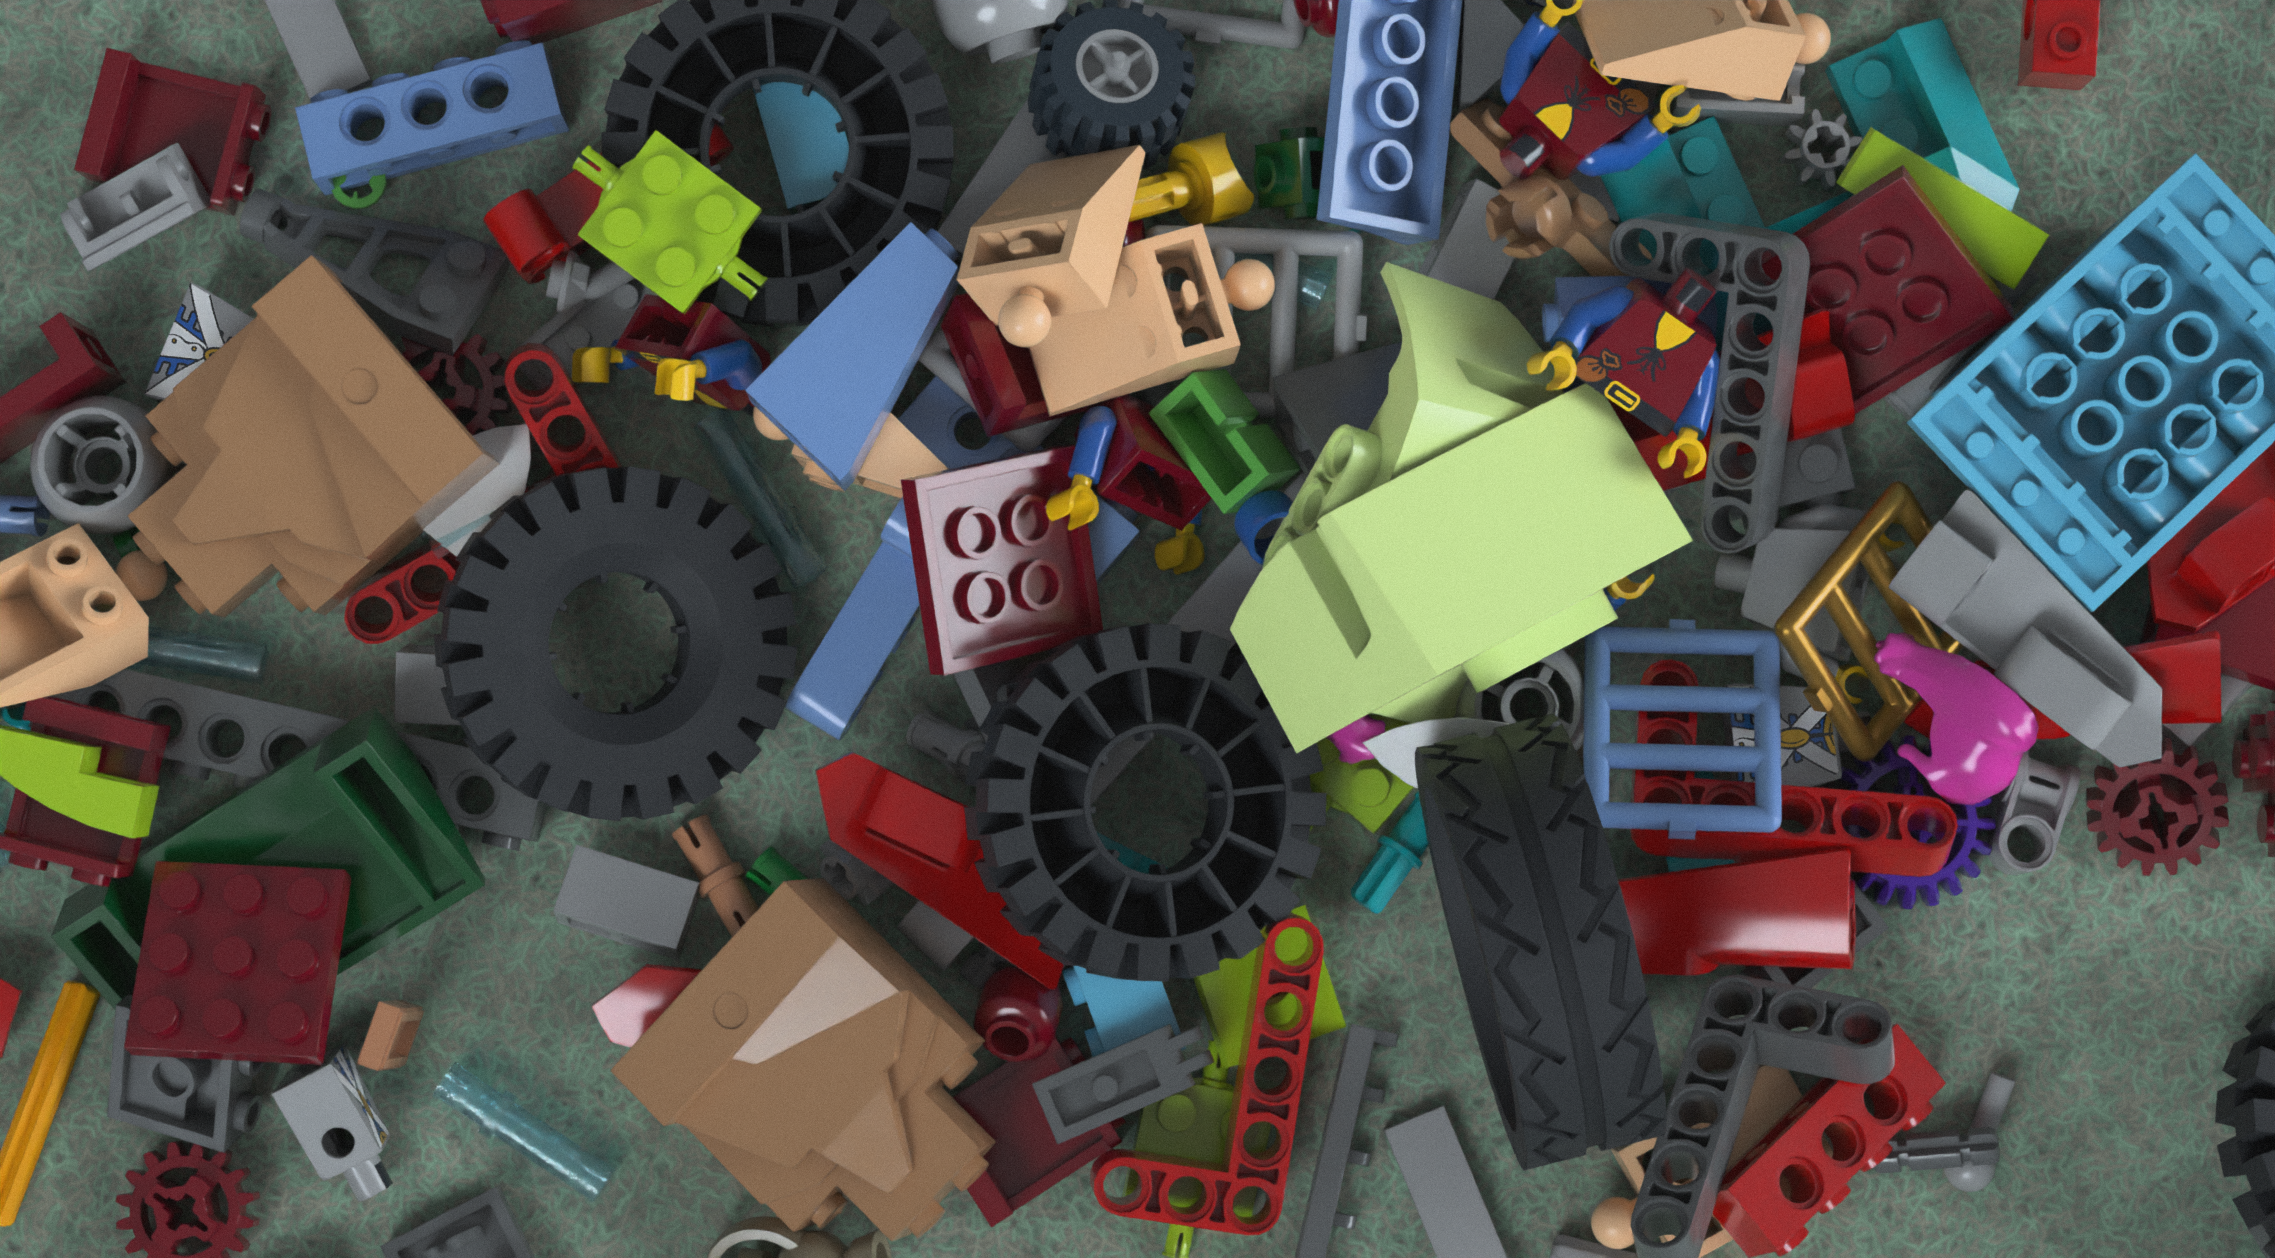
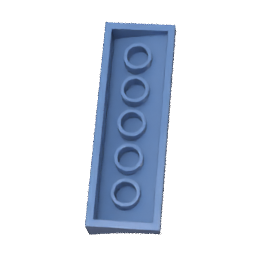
(1390, 117)

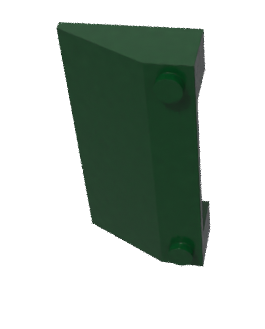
(339, 804)

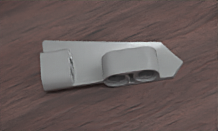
(2035, 634)

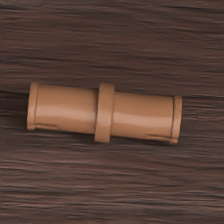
(717, 874)

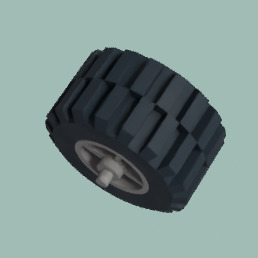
(1111, 82)

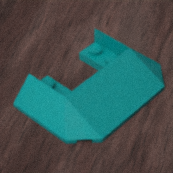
(1901, 87)

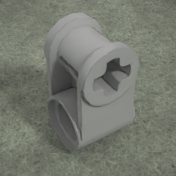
(2038, 805)

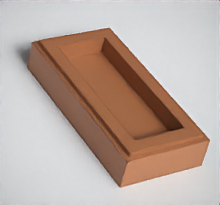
(390, 1035)

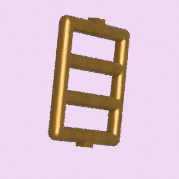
(1826, 589)

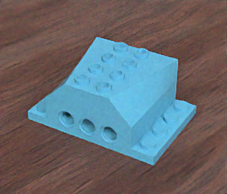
(2122, 387)

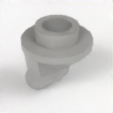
(573, 283)

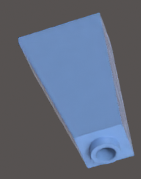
(855, 358)

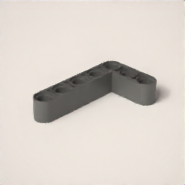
(1741, 356)
(1721, 1098)

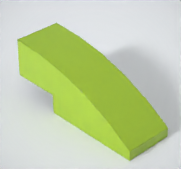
(1992, 233)
(66, 779)

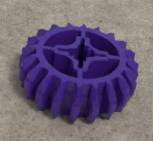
(1964, 841)

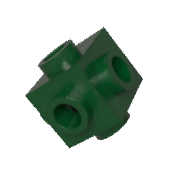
(1290, 172)

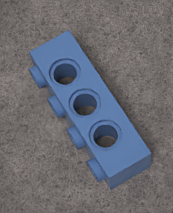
(466, 129)
(935, 422)

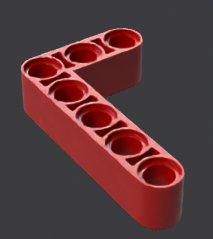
(537, 409)
(1820, 810)
(1249, 1105)

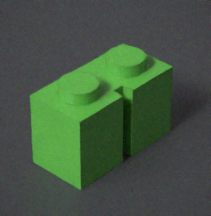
(1213, 433)

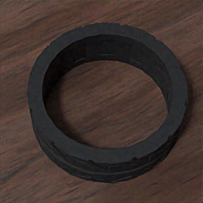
(1542, 941)

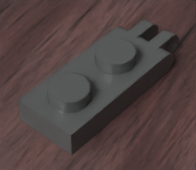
(1119, 1081)

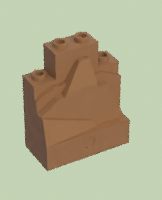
(301, 455)
(817, 1069)

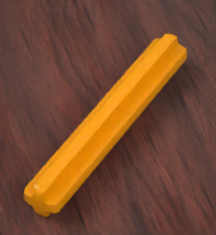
(43, 1093)

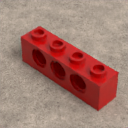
(2058, 43)
(1750, 1193)

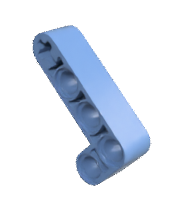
(861, 636)

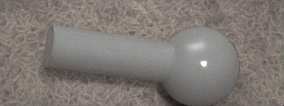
(1988, 1114)

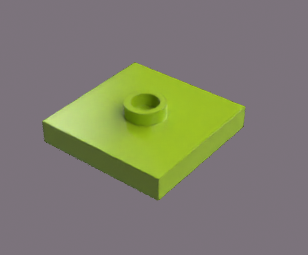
(1227, 993)

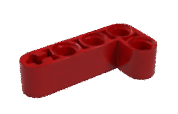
(546, 225)

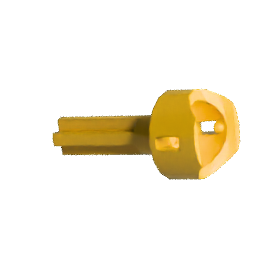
(1197, 183)

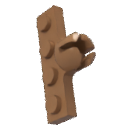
(1536, 210)

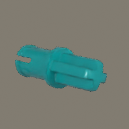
(1393, 860)

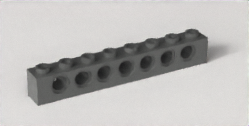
(271, 724)

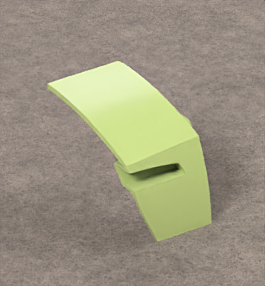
(1451, 382)
(1457, 564)

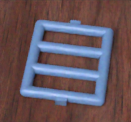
(1762, 701)

